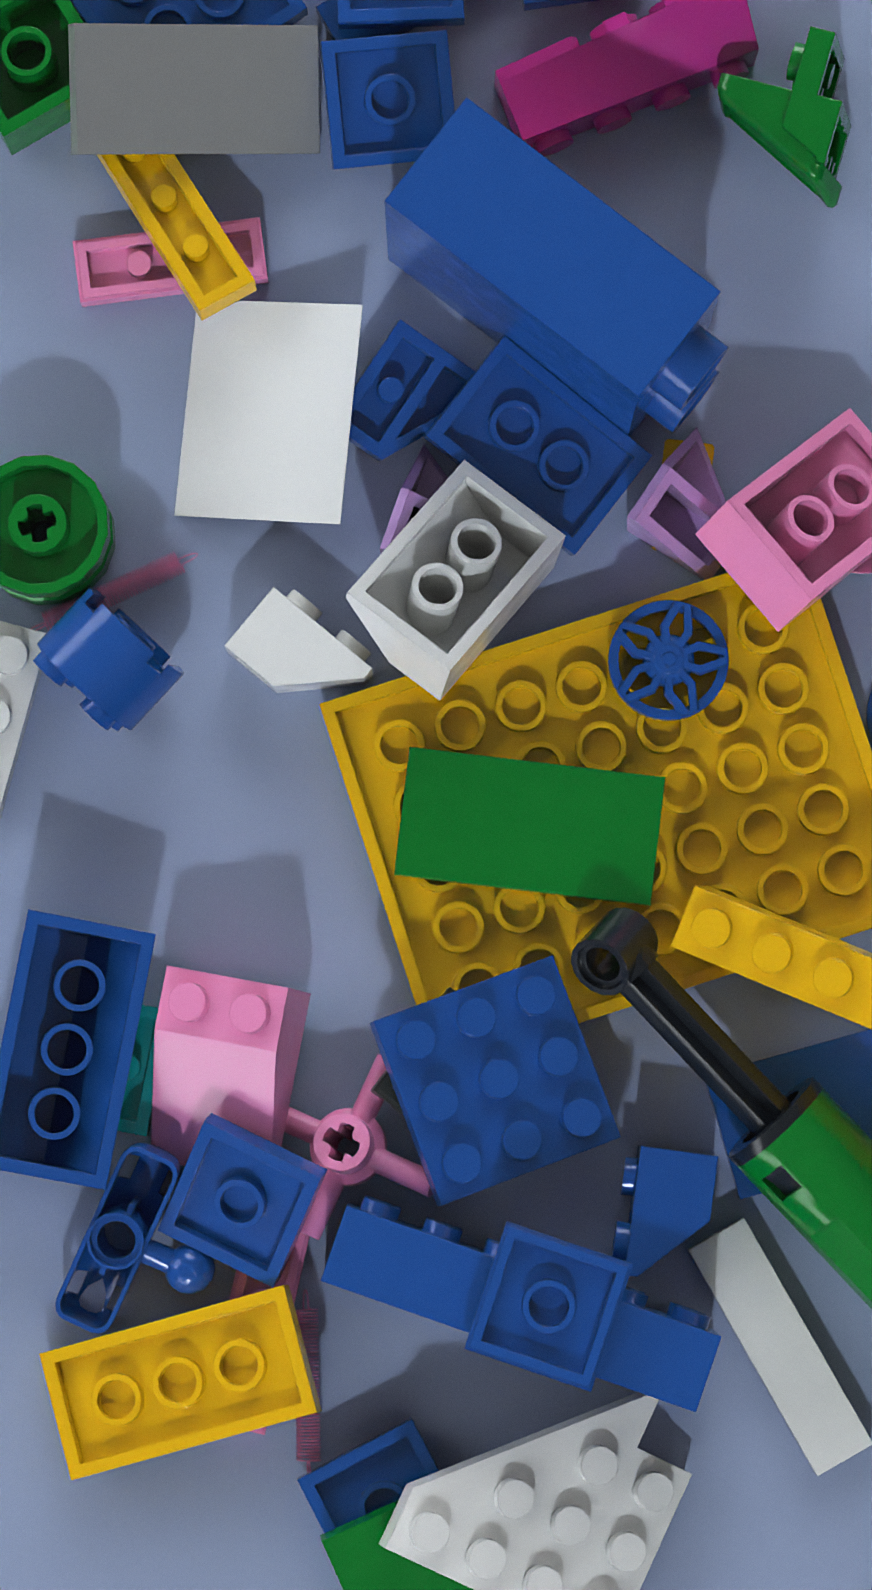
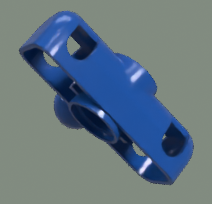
(141, 1207)

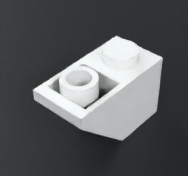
(293, 651)

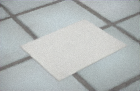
(269, 412)

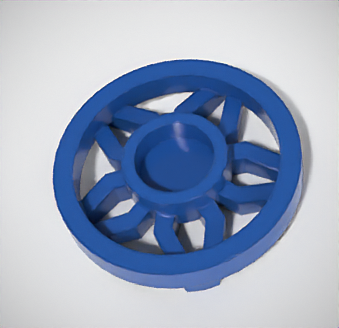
(668, 660)

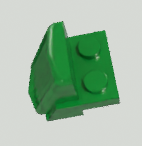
(799, 125)

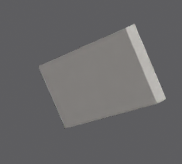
(193, 89)

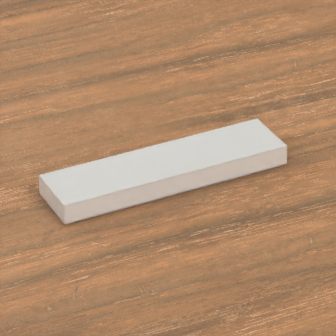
(780, 1346)

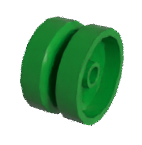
(78, 543)

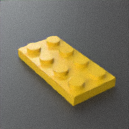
(180, 1382)

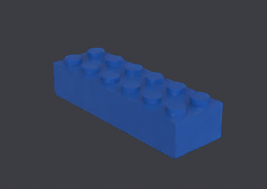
(444, 1278)

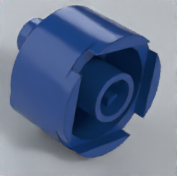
(107, 661)

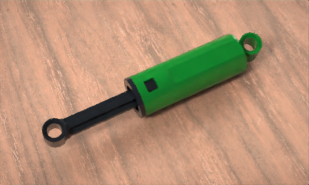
(798, 1144)

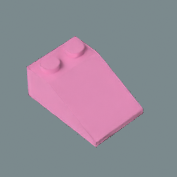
(799, 522)
(223, 1052)

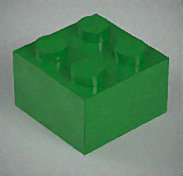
(34, 69)

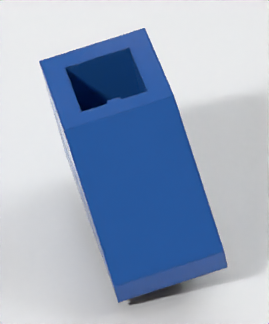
(667, 1205)

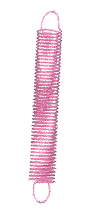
(125, 583)
(299, 1421)

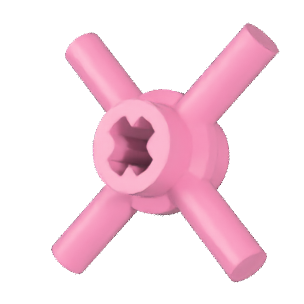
(344, 1170)

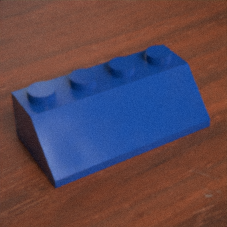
(69, 1046)

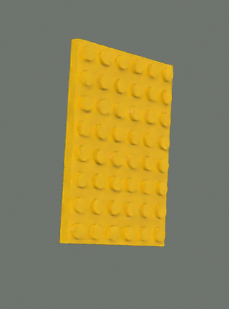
(756, 802)

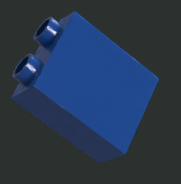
(554, 273)

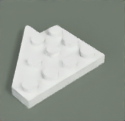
(547, 1509)

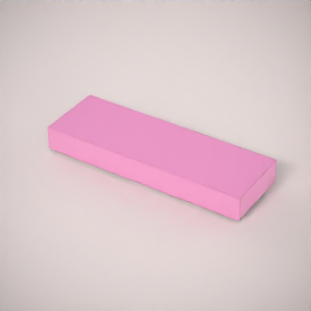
(132, 269)

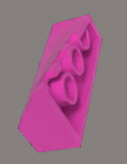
(624, 70)

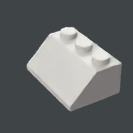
(454, 578)

